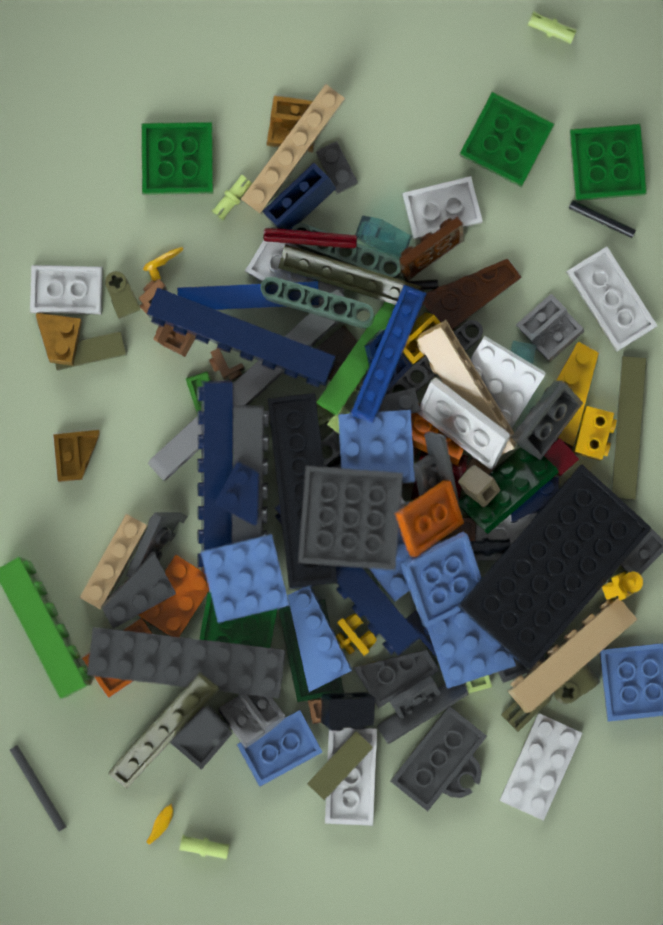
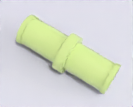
(552, 27)
(232, 197)
(204, 847)

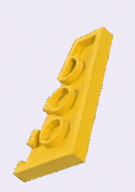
(577, 375)

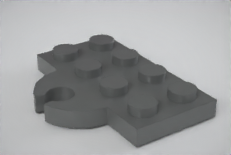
(441, 761)

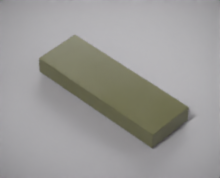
(97, 350)
(340, 765)

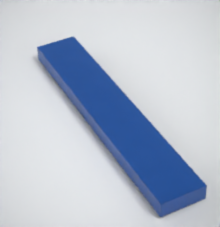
(239, 295)
(388, 354)

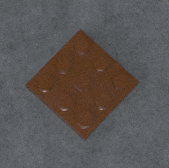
(431, 248)

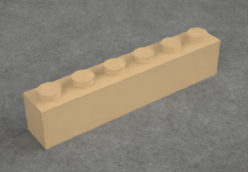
(293, 149)
(459, 374)
(572, 654)

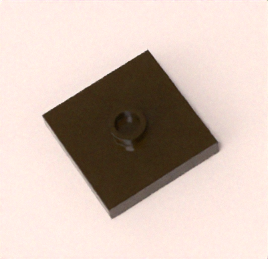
(338, 345)

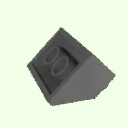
(547, 419)
(202, 730)

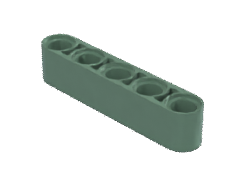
(357, 253)
(326, 310)

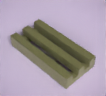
(511, 721)

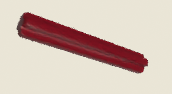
(310, 238)

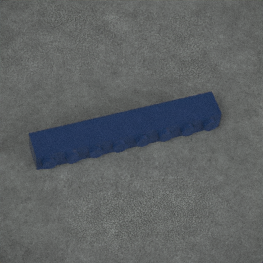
(242, 337)
(215, 463)
(374, 605)

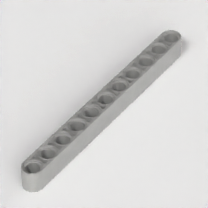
(245, 390)

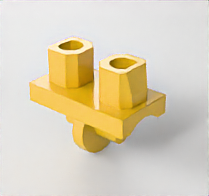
(623, 585)
(362, 643)

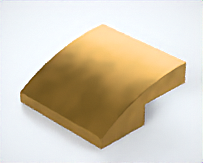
(283, 118)

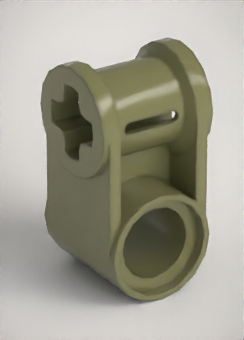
(123, 298)
(579, 684)

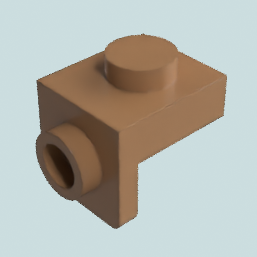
(150, 289)
(173, 341)
(219, 364)

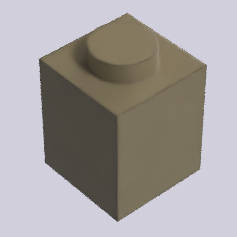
(479, 485)

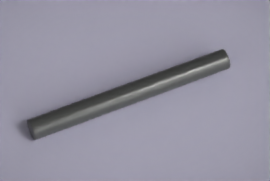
(38, 788)

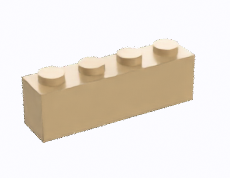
(114, 561)

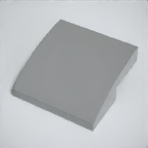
(550, 328)
(251, 717)

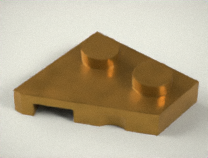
(59, 337)
(74, 453)

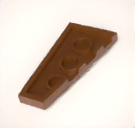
(470, 293)

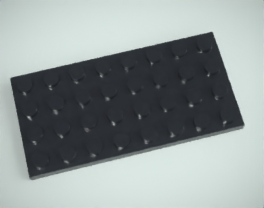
(554, 567)

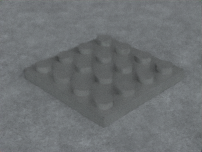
(350, 518)

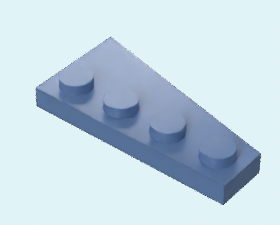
(318, 644)

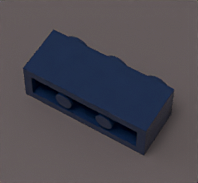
(299, 198)

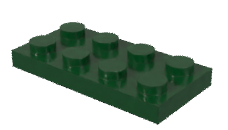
(518, 480)
(295, 660)

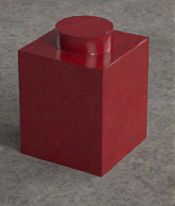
(561, 456)

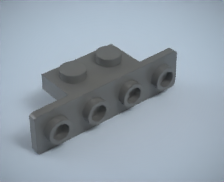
(435, 466)
(418, 706)

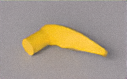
(160, 261)
(161, 823)

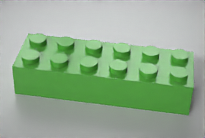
(42, 627)

